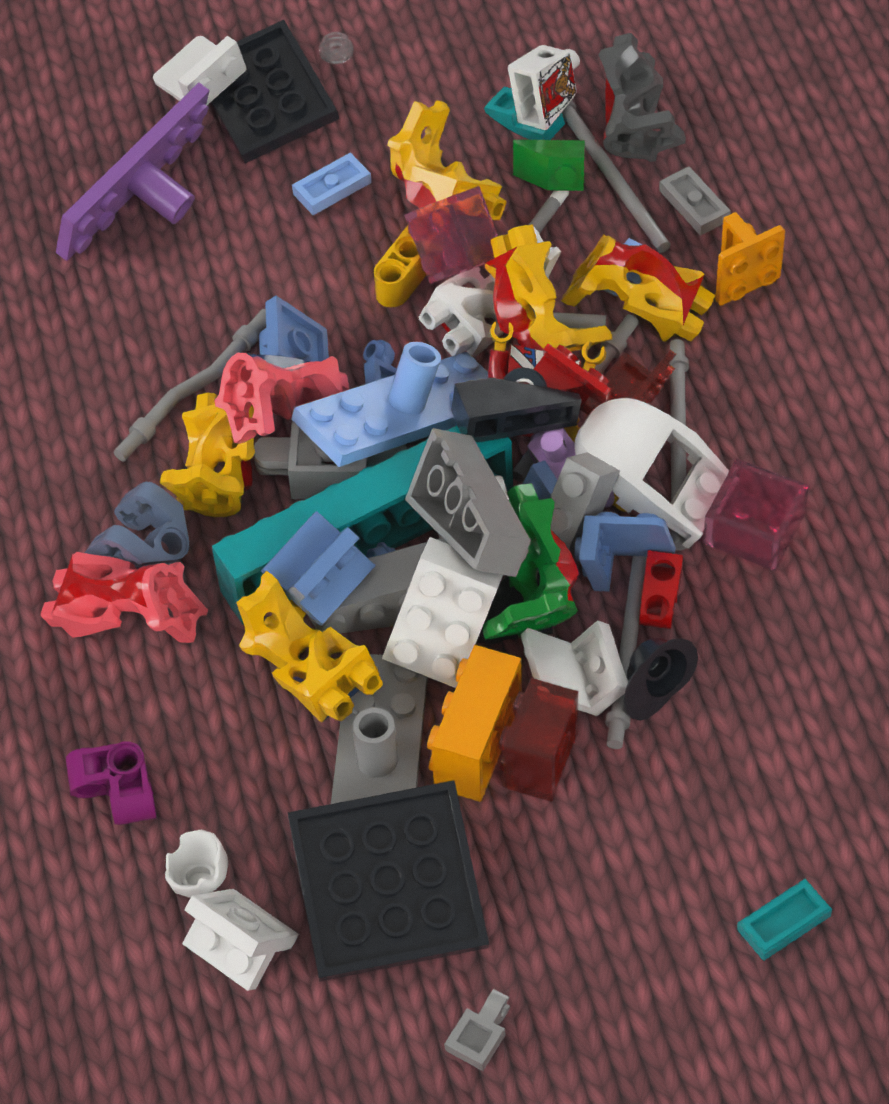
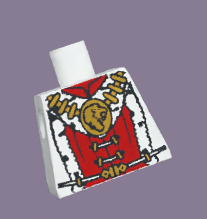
(543, 84)

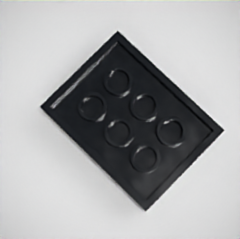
(274, 97)

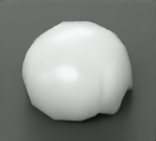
(197, 864)

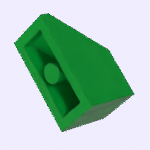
(550, 163)

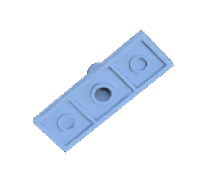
(389, 409)

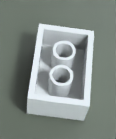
(441, 614)

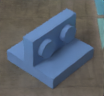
(292, 333)
(319, 567)

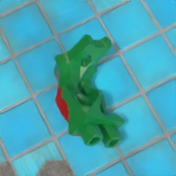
(552, 599)

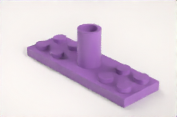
(138, 175)

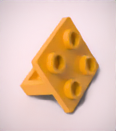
(747, 259)

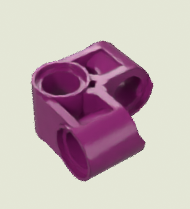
(97, 773)

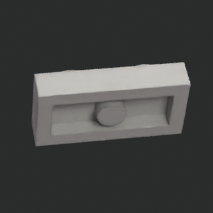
(694, 200)

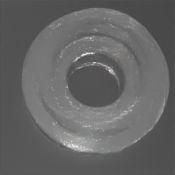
(336, 48)

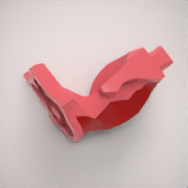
(94, 600)

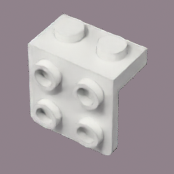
(203, 63)
(585, 665)

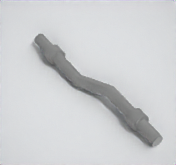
(145, 427)

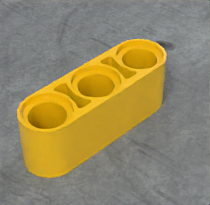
(398, 272)

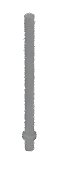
(615, 179)
(678, 411)
(617, 718)

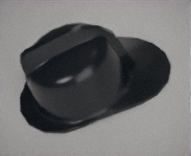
(657, 673)

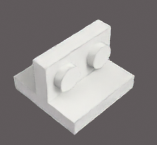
(235, 935)

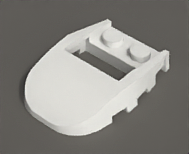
(629, 438)

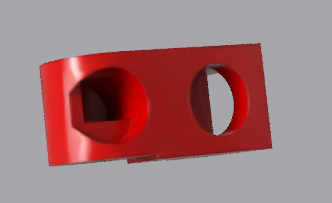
(660, 589)

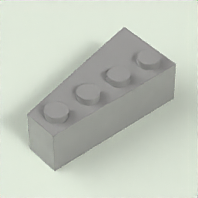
(467, 505)

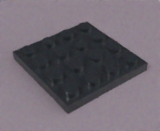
(387, 880)

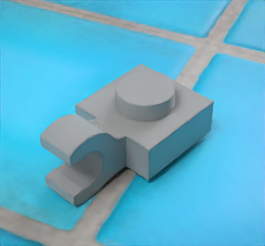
(479, 1034)

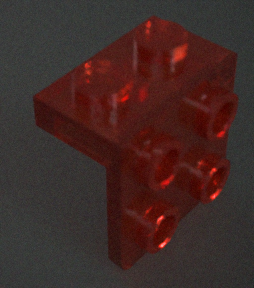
(634, 381)

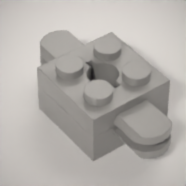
(304, 463)

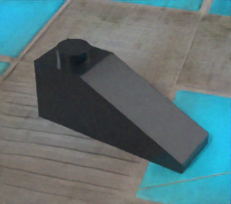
(494, 407)

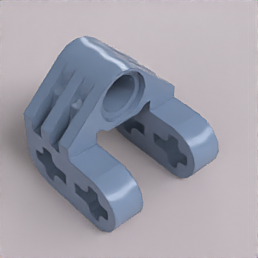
(138, 509)

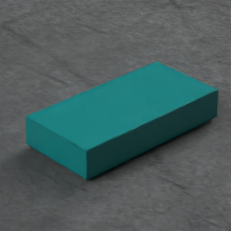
(784, 919)

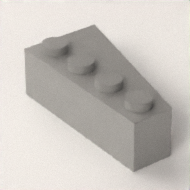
(379, 595)

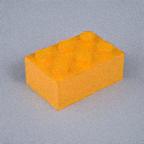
(473, 720)

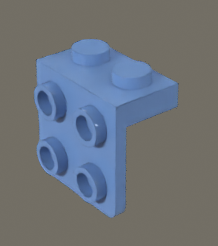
(621, 536)

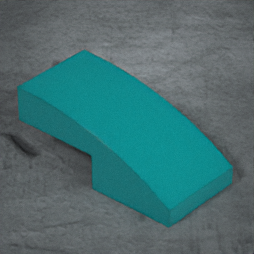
(503, 111)

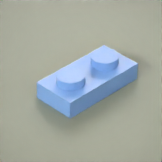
(331, 183)

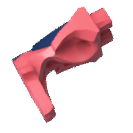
(275, 387)

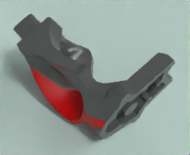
(631, 103)

